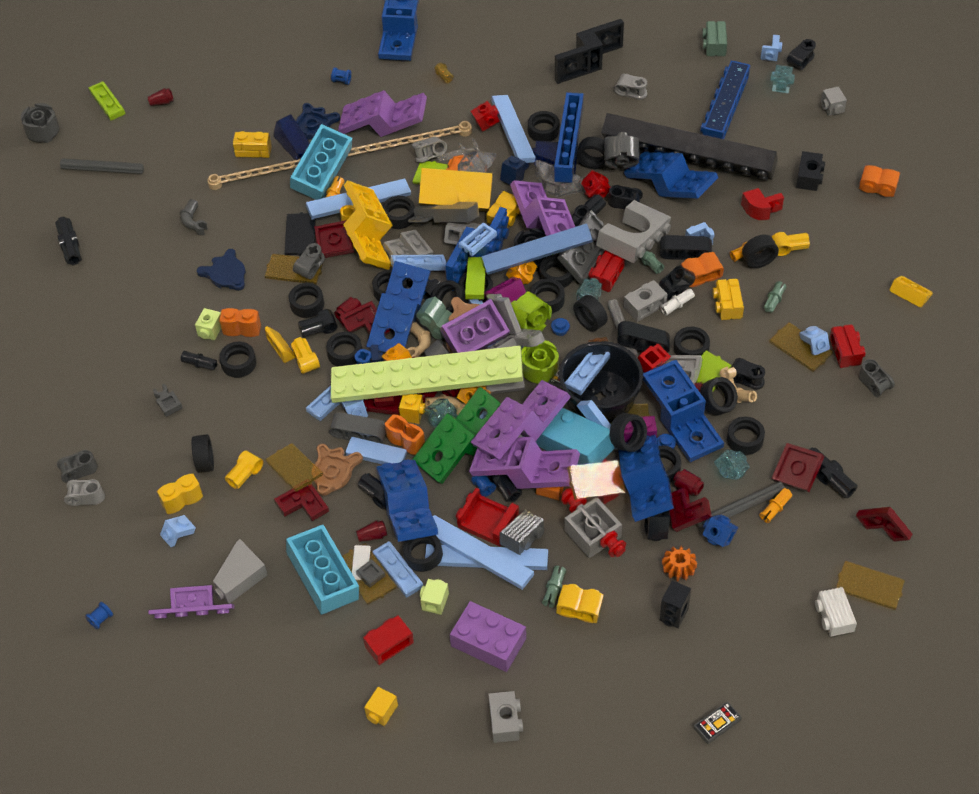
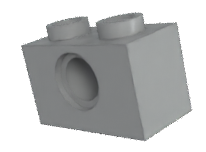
(645, 300)
(505, 729)

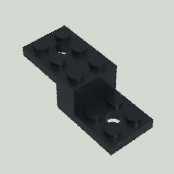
(589, 51)

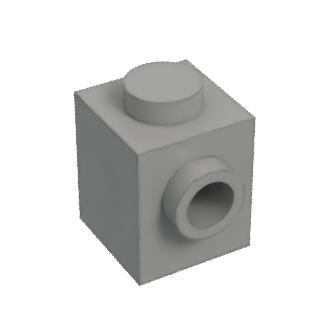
(833, 101)

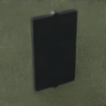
(299, 233)

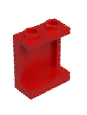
(485, 517)

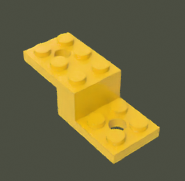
(367, 225)

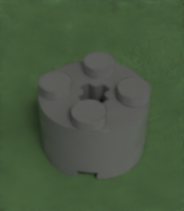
(40, 122)
(621, 150)

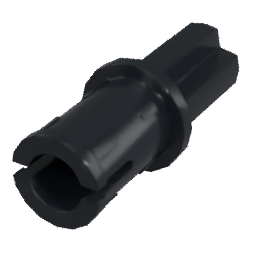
(198, 360)

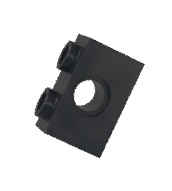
(809, 171)
(675, 604)

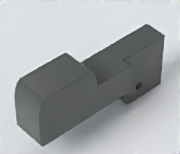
(446, 213)

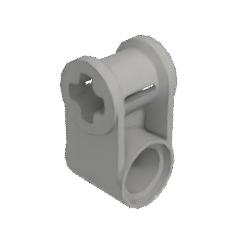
(629, 86)
(426, 149)
(84, 492)

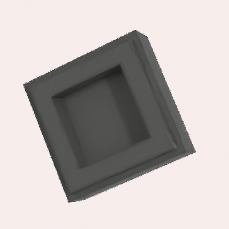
(370, 573)

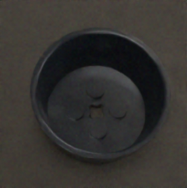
(618, 379)

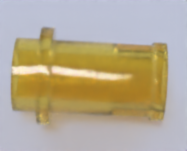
(441, 69)

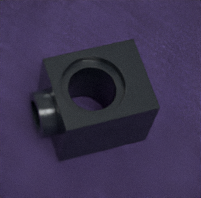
(657, 526)

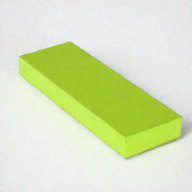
(107, 100)
(475, 278)

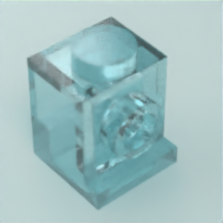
(590, 287)

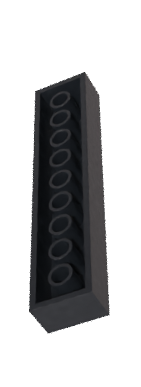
(695, 147)

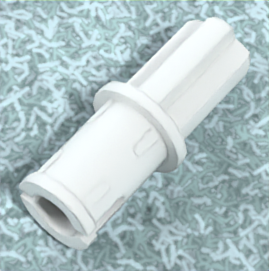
(677, 302)

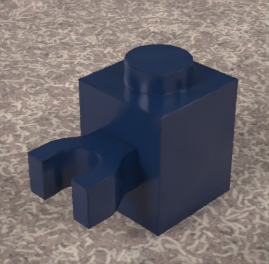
(513, 169)

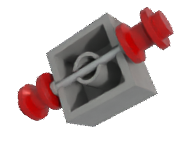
(592, 526)

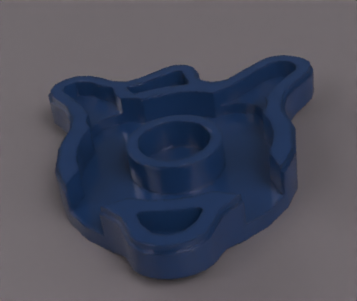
(313, 117)
(225, 271)

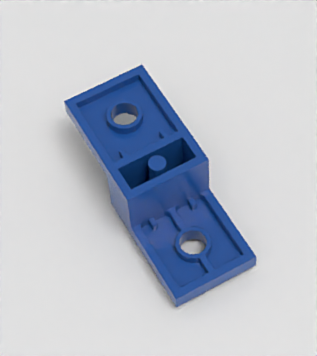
(399, 28)
(671, 175)
(459, 258)
(398, 306)
(683, 410)
(646, 480)
(406, 500)

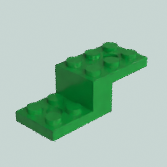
(455, 435)

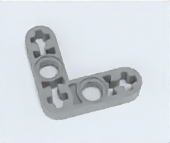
(525, 338)

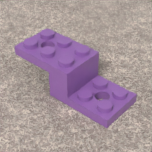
(382, 113)
(539, 210)
(520, 419)
(528, 465)

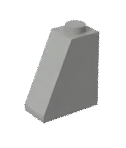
(238, 573)

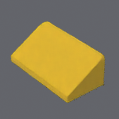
(910, 291)
(279, 344)

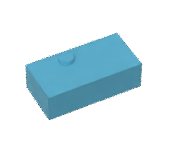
(321, 162)
(575, 432)
(322, 569)

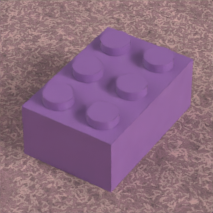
(475, 329)
(488, 636)

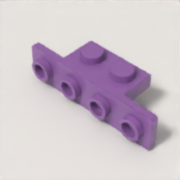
(191, 599)

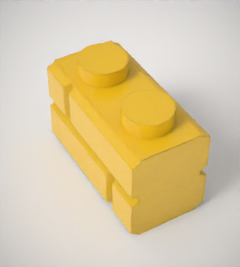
(252, 144)
(729, 299)

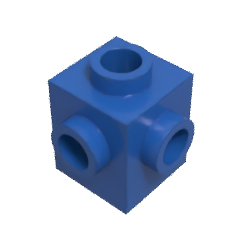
(719, 530)

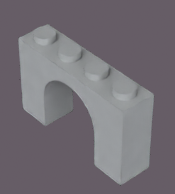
(634, 245)

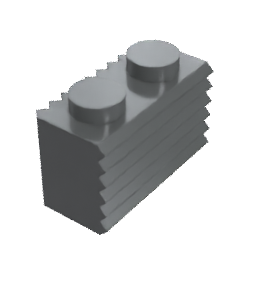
(522, 532)

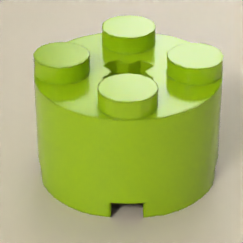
(531, 311)
(540, 362)

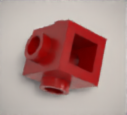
(485, 115)
(596, 184)

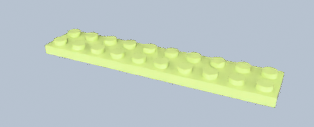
(426, 374)

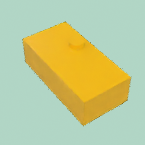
(453, 186)

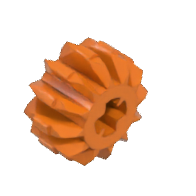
(679, 563)

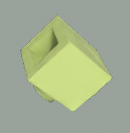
(208, 324)
(434, 596)

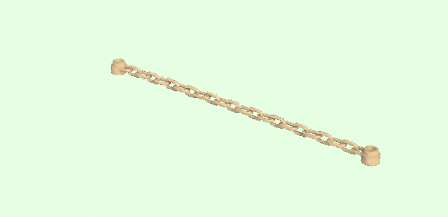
(464, 129)

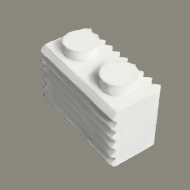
(835, 612)

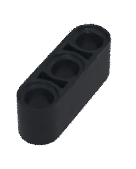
(684, 247)
(641, 336)

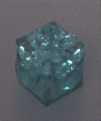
(782, 75)
(438, 409)
(732, 464)

